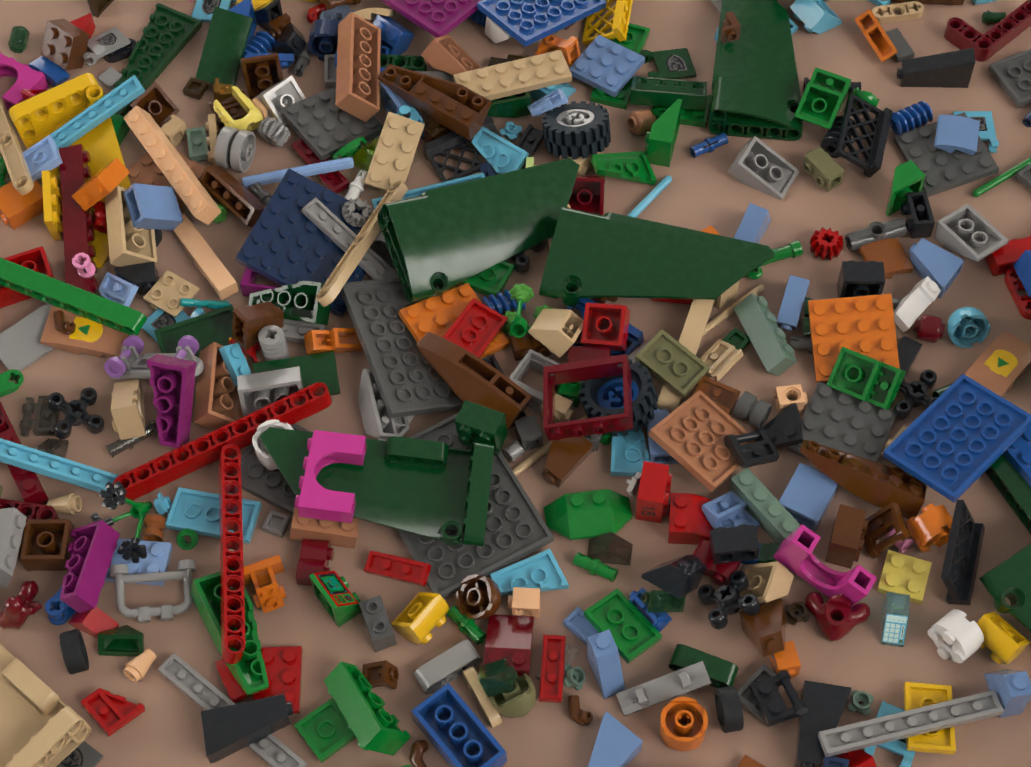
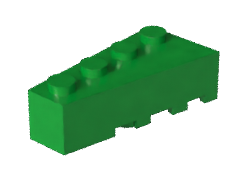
(364, 711)

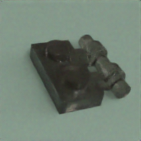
(44, 421)

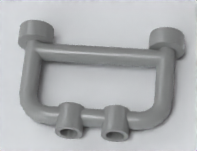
(144, 613)

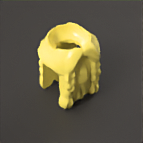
(249, 122)

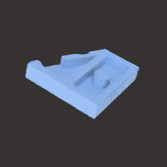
(548, 102)
(117, 289)

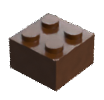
(64, 44)
(847, 536)
(46, 544)

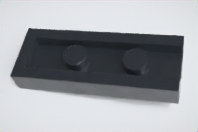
(530, 141)

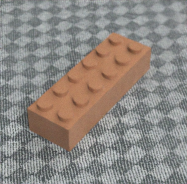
(358, 67)

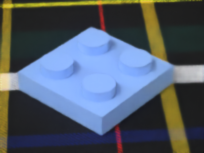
(42, 157)

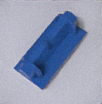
(658, 620)

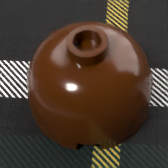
(478, 597)

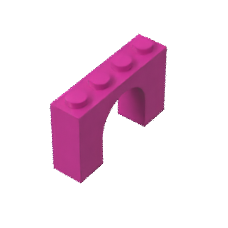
(26, 79)
(324, 450)
(797, 555)

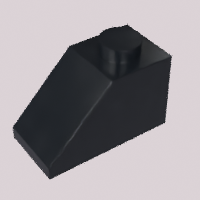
(267, 13)
(291, 41)
(142, 275)

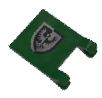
(670, 63)

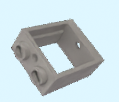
(537, 362)

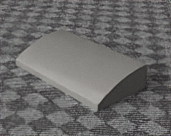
(21, 341)

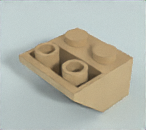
(557, 329)

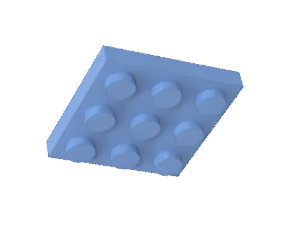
(607, 65)

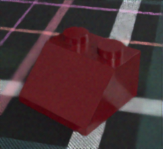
(588, 194)

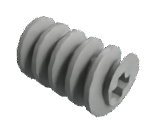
(273, 343)

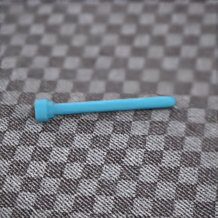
(650, 197)

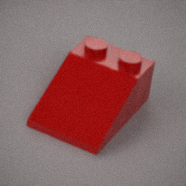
(687, 519)

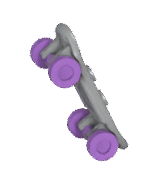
(134, 366)

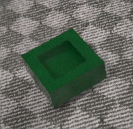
(737, 339)

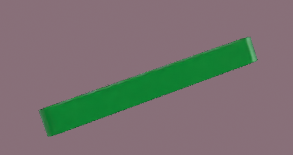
(71, 298)

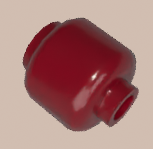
(929, 328)

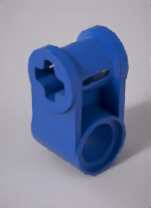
(59, 608)

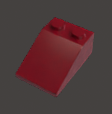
(510, 639)

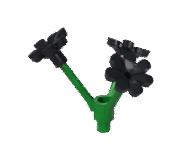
(113, 497)

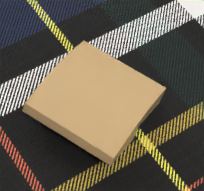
(370, 13)

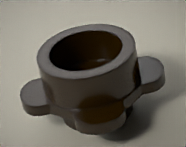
(796, 607)

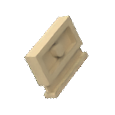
(721, 359)

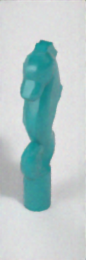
(205, 303)

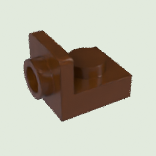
(278, 26)
(731, 28)
(381, 674)

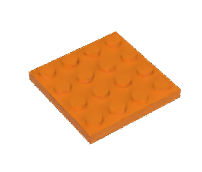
(440, 313)
(854, 323)

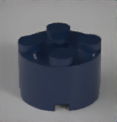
(323, 37)

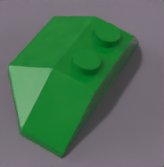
(588, 514)

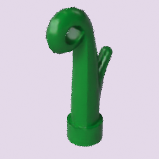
(793, 250)

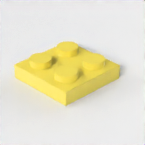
(904, 576)

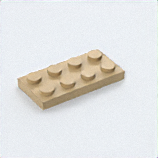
(394, 152)

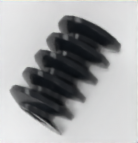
(830, 139)

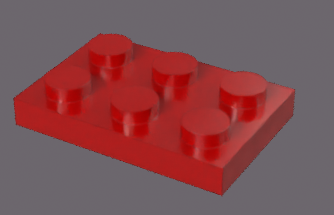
(476, 328)
(283, 674)

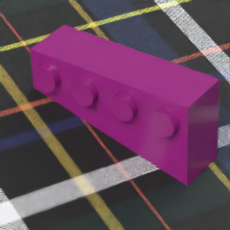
(173, 397)
(88, 564)

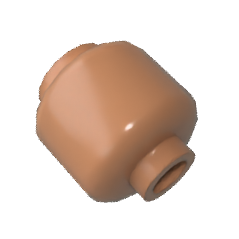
(640, 121)

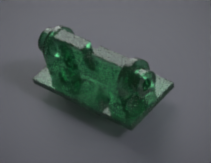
(662, 601)

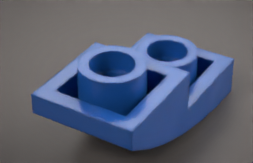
(52, 71)

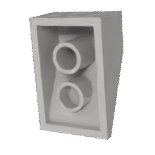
(763, 169)
(969, 234)

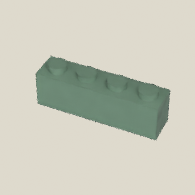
(765, 334)
(763, 506)

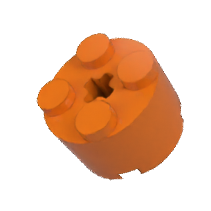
(930, 527)
(679, 736)

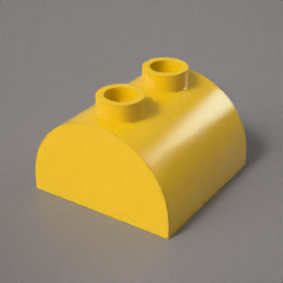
(421, 616)
(1001, 638)

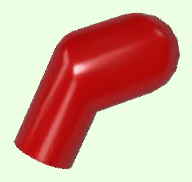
(313, 13)

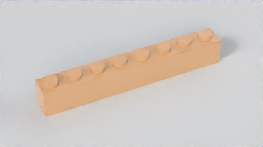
(172, 165)

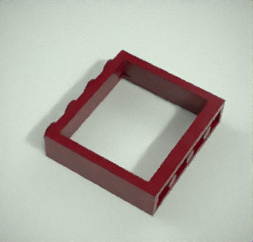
(584, 371)

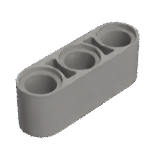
(447, 666)

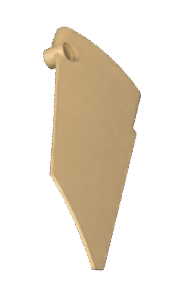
(33, 719)

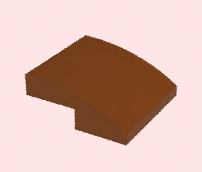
(890, 253)
(719, 393)

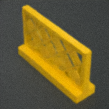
(618, 23)

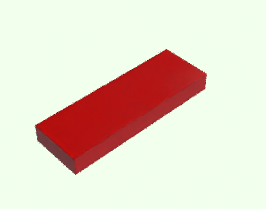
(397, 568)
(552, 668)

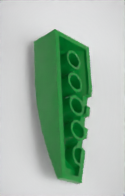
(251, 669)

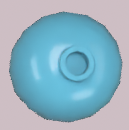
(967, 327)

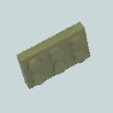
(672, 363)

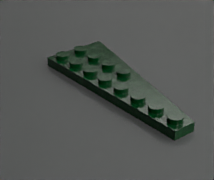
(158, 46)

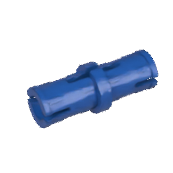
(698, 149)

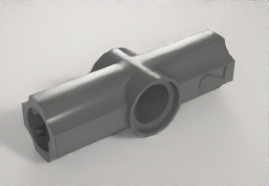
(875, 232)

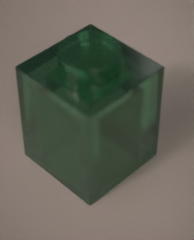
(497, 677)

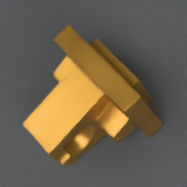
(221, 91)

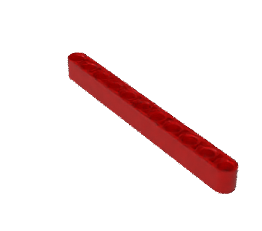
(208, 447)
(231, 559)

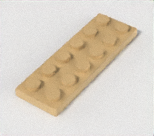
(517, 76)

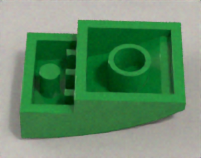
(823, 98)
(866, 378)

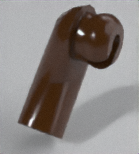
(62, 326)
(577, 714)
(416, 753)

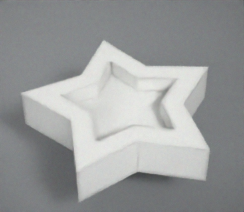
(633, 483)

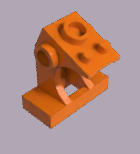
(569, 47)
(262, 575)

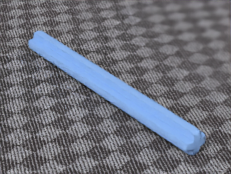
(306, 170)

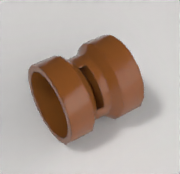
(153, 528)

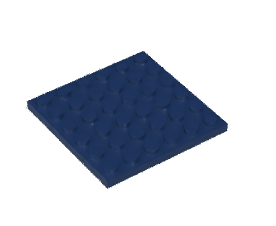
(289, 245)

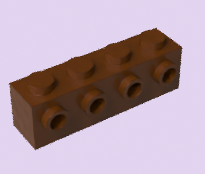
(232, 194)

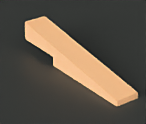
(205, 259)

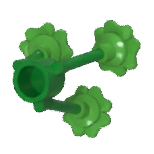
(516, 324)

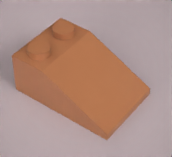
(448, 56)

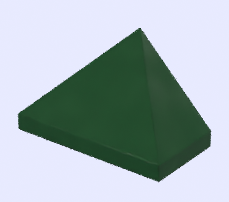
(121, 642)

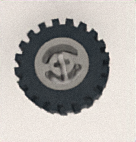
(576, 130)

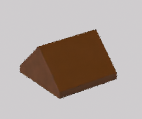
(156, 104)

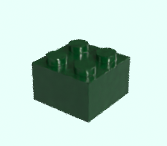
(481, 425)

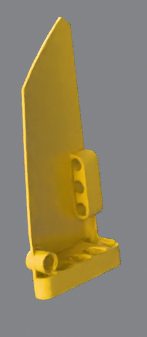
(54, 108)

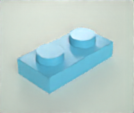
(234, 361)

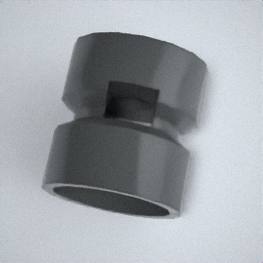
(751, 409)

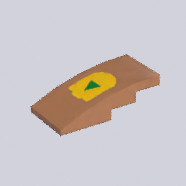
(88, 336)
(1001, 363)

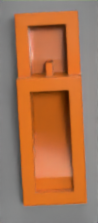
(876, 35)
(337, 340)

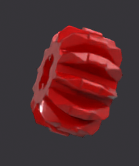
(826, 243)

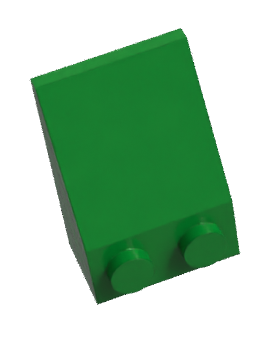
(663, 136)

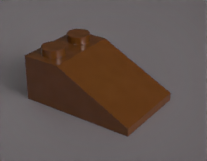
(261, 73)

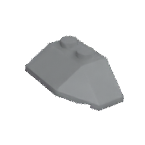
(374, 413)

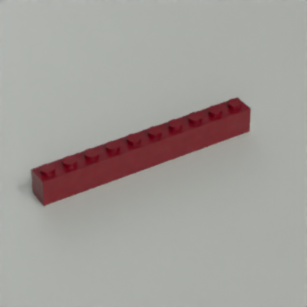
(76, 222)

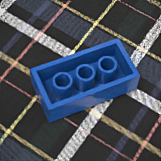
(457, 731)

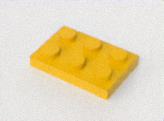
(52, 205)
(922, 695)

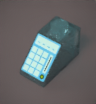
(895, 619)

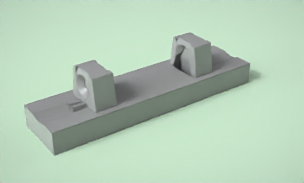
(663, 688)

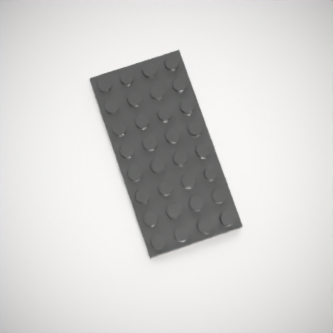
(400, 370)

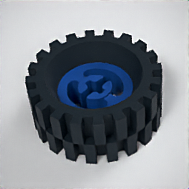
(600, 400)

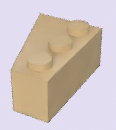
(128, 409)

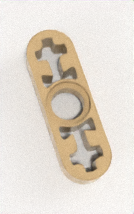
(909, 10)
(490, 713)

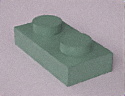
(197, 143)

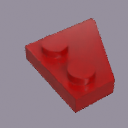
(110, 710)

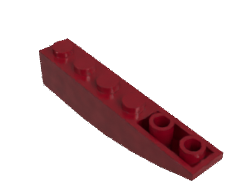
(26, 480)

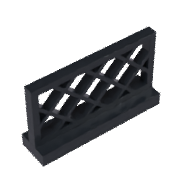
(875, 140)
(446, 144)
(962, 556)

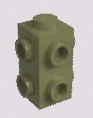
(823, 169)

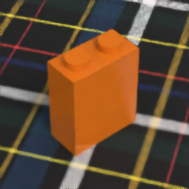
(100, 184)
(19, 208)

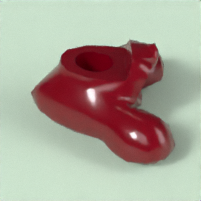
(20, 607)
(836, 616)

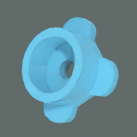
(511, 131)
(162, 504)

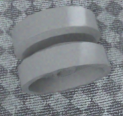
(235, 149)

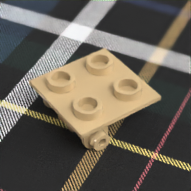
(168, 292)

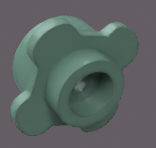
(574, 677)
(862, 696)

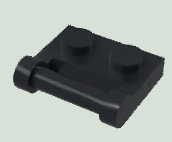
(752, 453)
(770, 701)

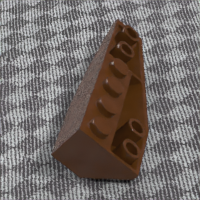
(439, 99)
(474, 378)
(868, 479)

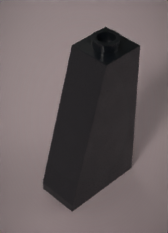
(938, 70)
(824, 711)
(242, 724)

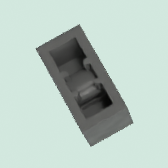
(377, 623)

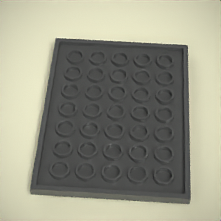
(510, 532)

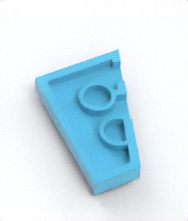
(499, 152)
(533, 572)

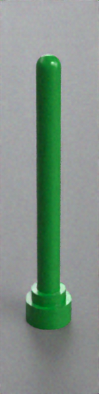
(1001, 178)

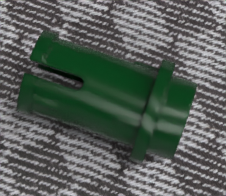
(992, 17)

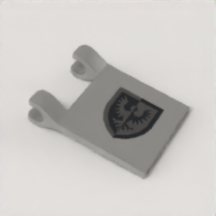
(105, 44)

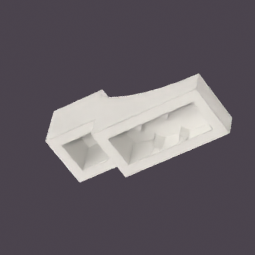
(915, 303)

